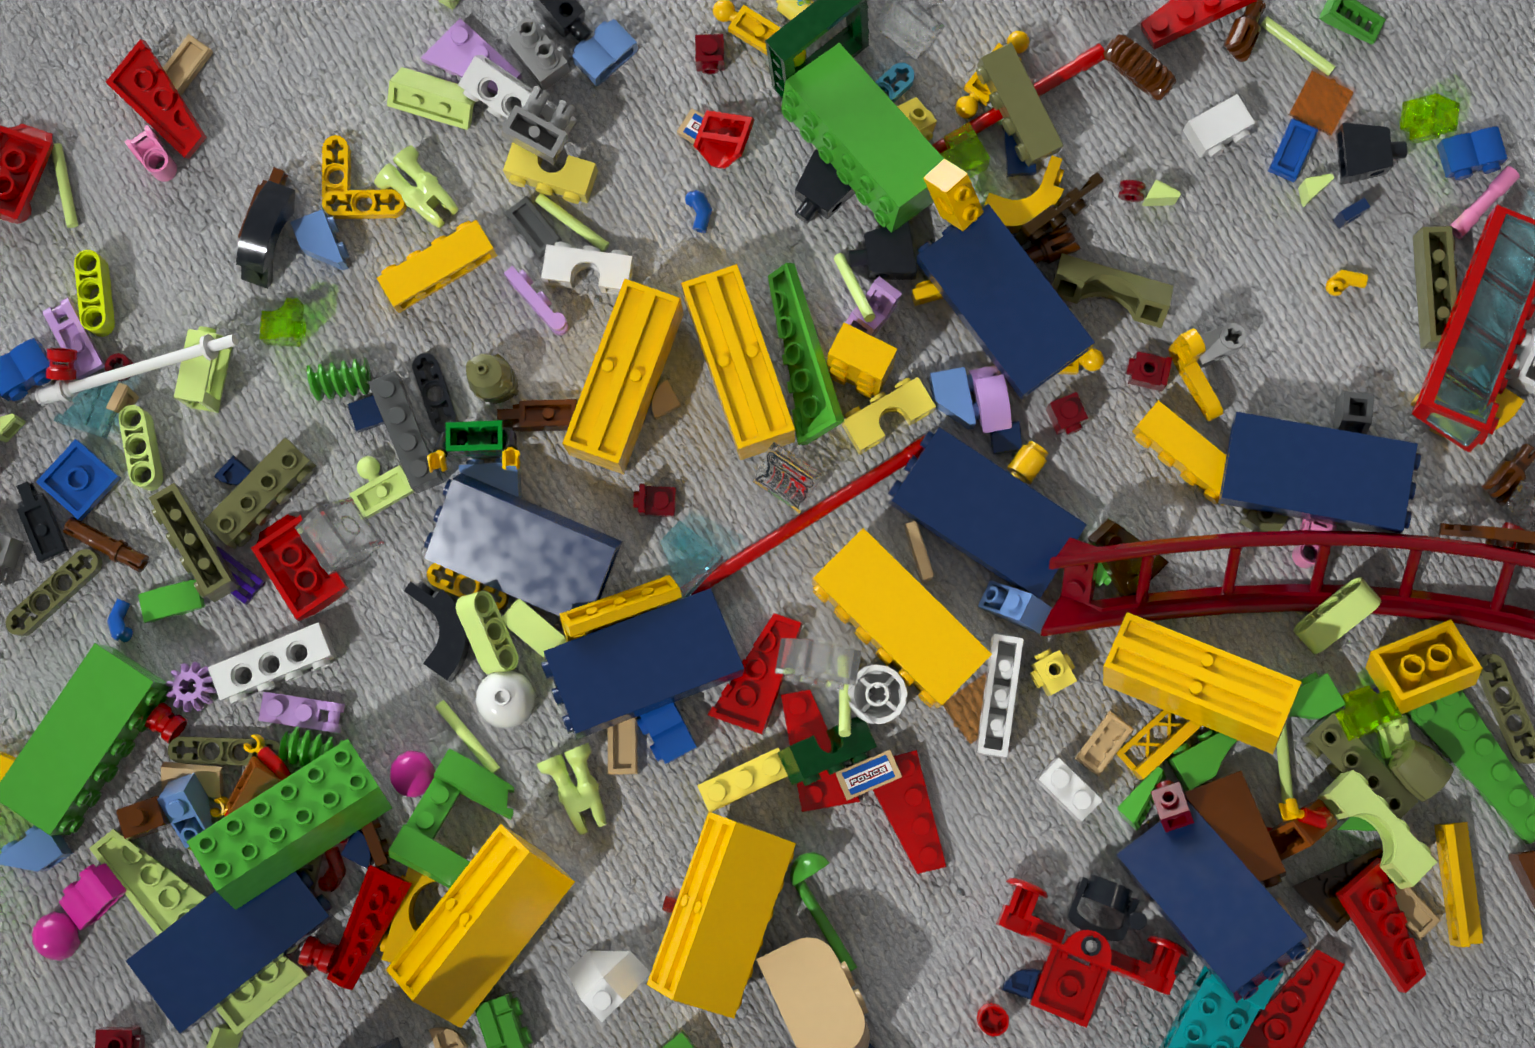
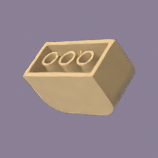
(816, 995)

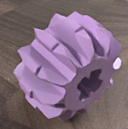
(180, 687)

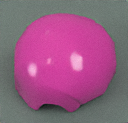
(411, 773)
(55, 936)

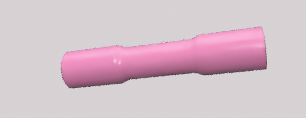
(1496, 188)

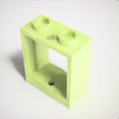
(201, 380)

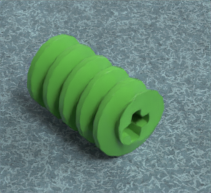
(339, 380)
(303, 748)

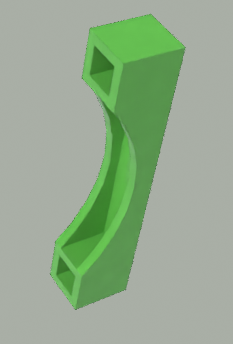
(1202, 760)

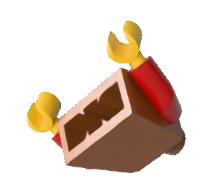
(258, 776)
(1300, 826)

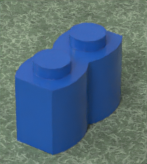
(1472, 152)
(23, 369)
(668, 733)

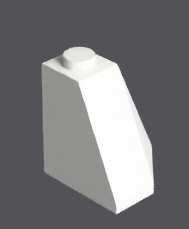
(606, 979)

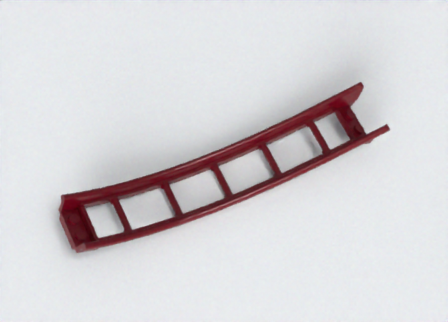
(1078, 612)

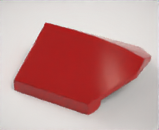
(723, 137)

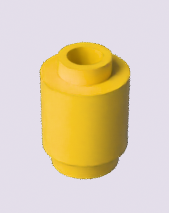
(1028, 462)

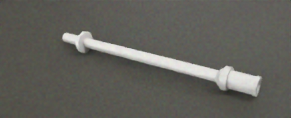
(65, 389)

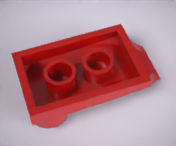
(22, 163)
(296, 569)

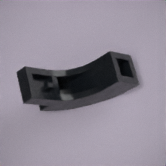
(261, 231)
(452, 643)

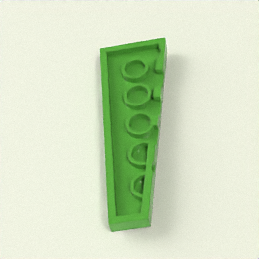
(810, 382)
(1475, 752)

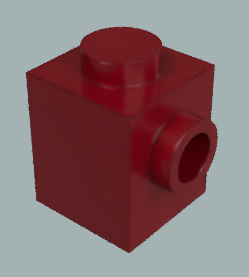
(1067, 414)
(119, 1037)

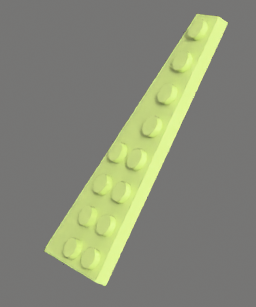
(165, 898)

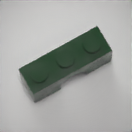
(806, 759)

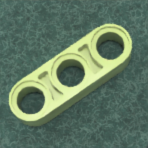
(131, 438)
(1337, 615)
(487, 632)

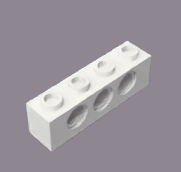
(475, 85)
(227, 674)
(999, 696)

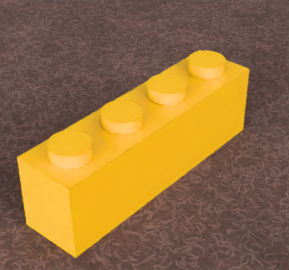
(436, 266)
(1183, 448)

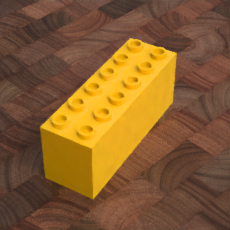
(738, 361)
(623, 376)
(899, 619)
(1200, 682)
(721, 915)
(479, 926)

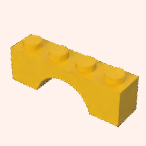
(404, 921)

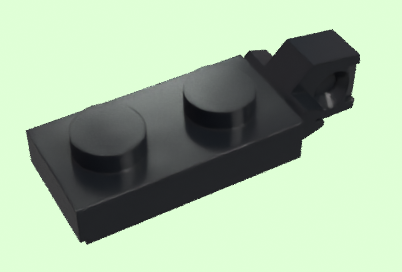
(40, 524)

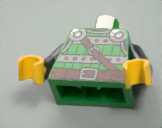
(475, 441)

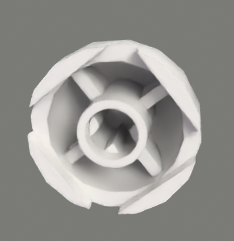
(878, 694)
(505, 699)

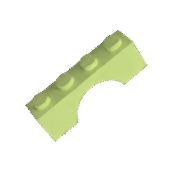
(1403, 856)

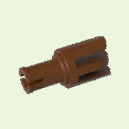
(1245, 32)
(1053, 245)
(1509, 474)

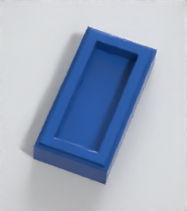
(1293, 150)

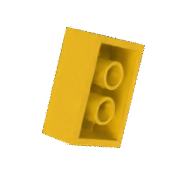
(860, 360)
(1424, 666)

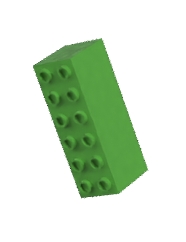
(861, 136)
(82, 741)
(289, 825)

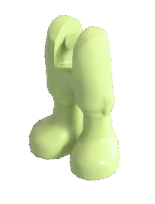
(421, 198)
(577, 797)

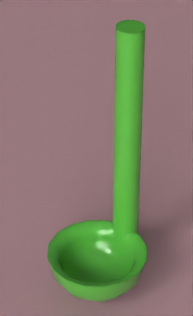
(801, 869)

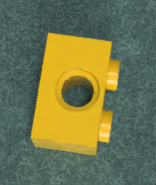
(953, 194)

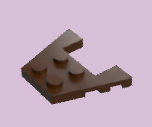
(1493, 535)

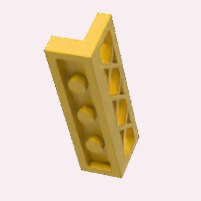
(619, 607)
(1163, 749)
(1458, 884)

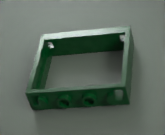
(810, 26)

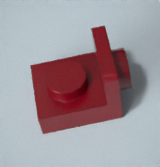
(709, 53)
(655, 501)

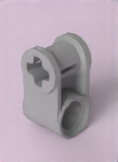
(1218, 347)

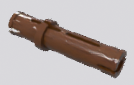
(111, 547)

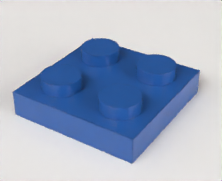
(78, 479)

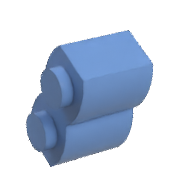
(604, 52)

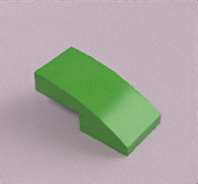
(170, 601)

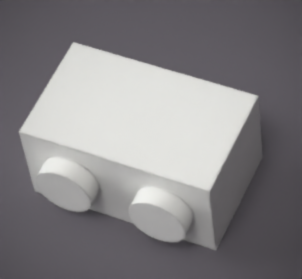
(1219, 126)
(1068, 789)

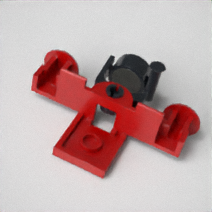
(1067, 985)

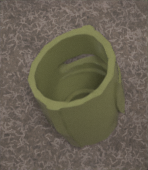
(491, 378)
(1420, 769)

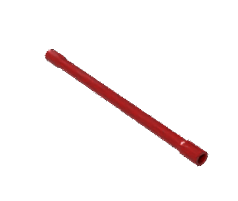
(1081, 63)
(811, 515)

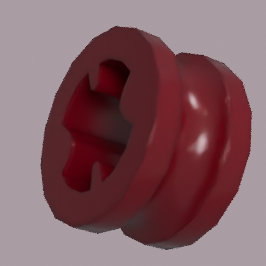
(1131, 190)
(117, 358)

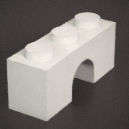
(564, 263)

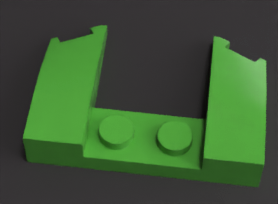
(453, 777)

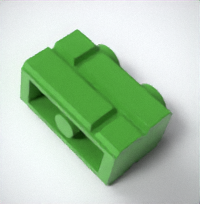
(502, 1024)

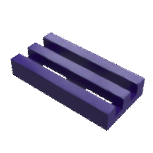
(251, 590)

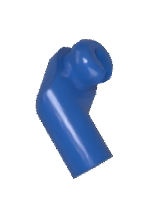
(702, 208)
(116, 621)

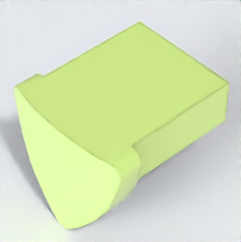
(1393, 736)

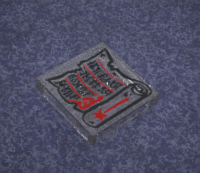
(787, 477)

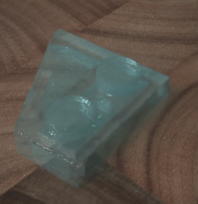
(90, 411)
(689, 558)

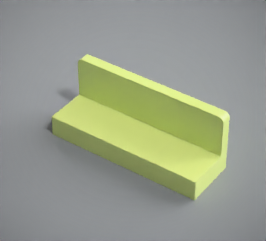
(430, 98)

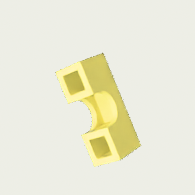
(572, 181)
(908, 399)
(742, 780)

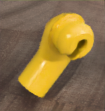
(1344, 279)

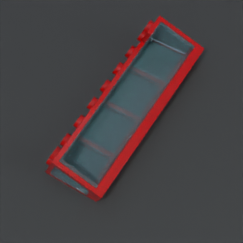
(1482, 333)

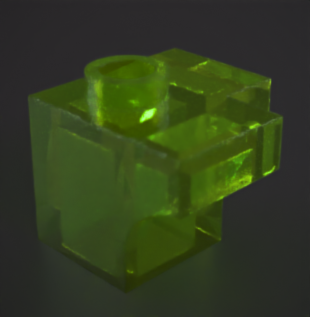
(1429, 117)
(966, 150)
(284, 325)
(1367, 712)

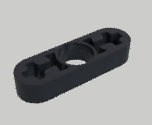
(421, 376)

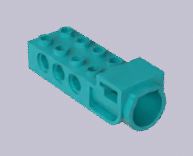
(1213, 1017)

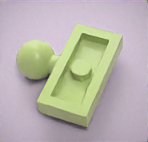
(381, 490)

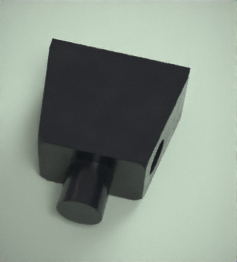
(554, 9)
(1366, 151)
(820, 190)
(886, 254)

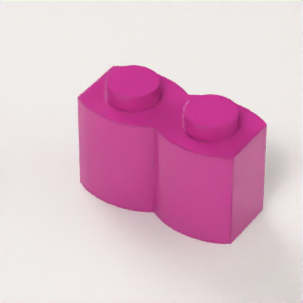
(91, 895)

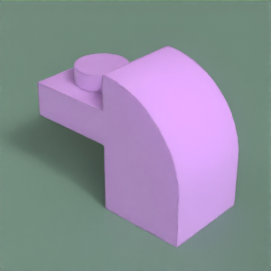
(883, 302)
(992, 399)

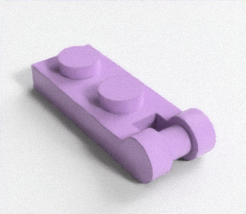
(537, 301)
(74, 336)
(300, 712)

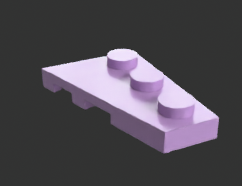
(457, 49)

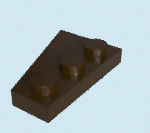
(1054, 217)
(1122, 572)
(1321, 889)

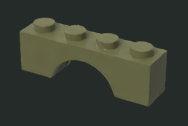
(1142, 297)

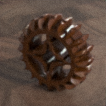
(1139, 67)

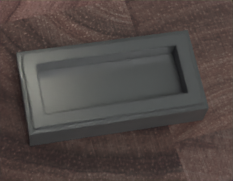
(532, 226)

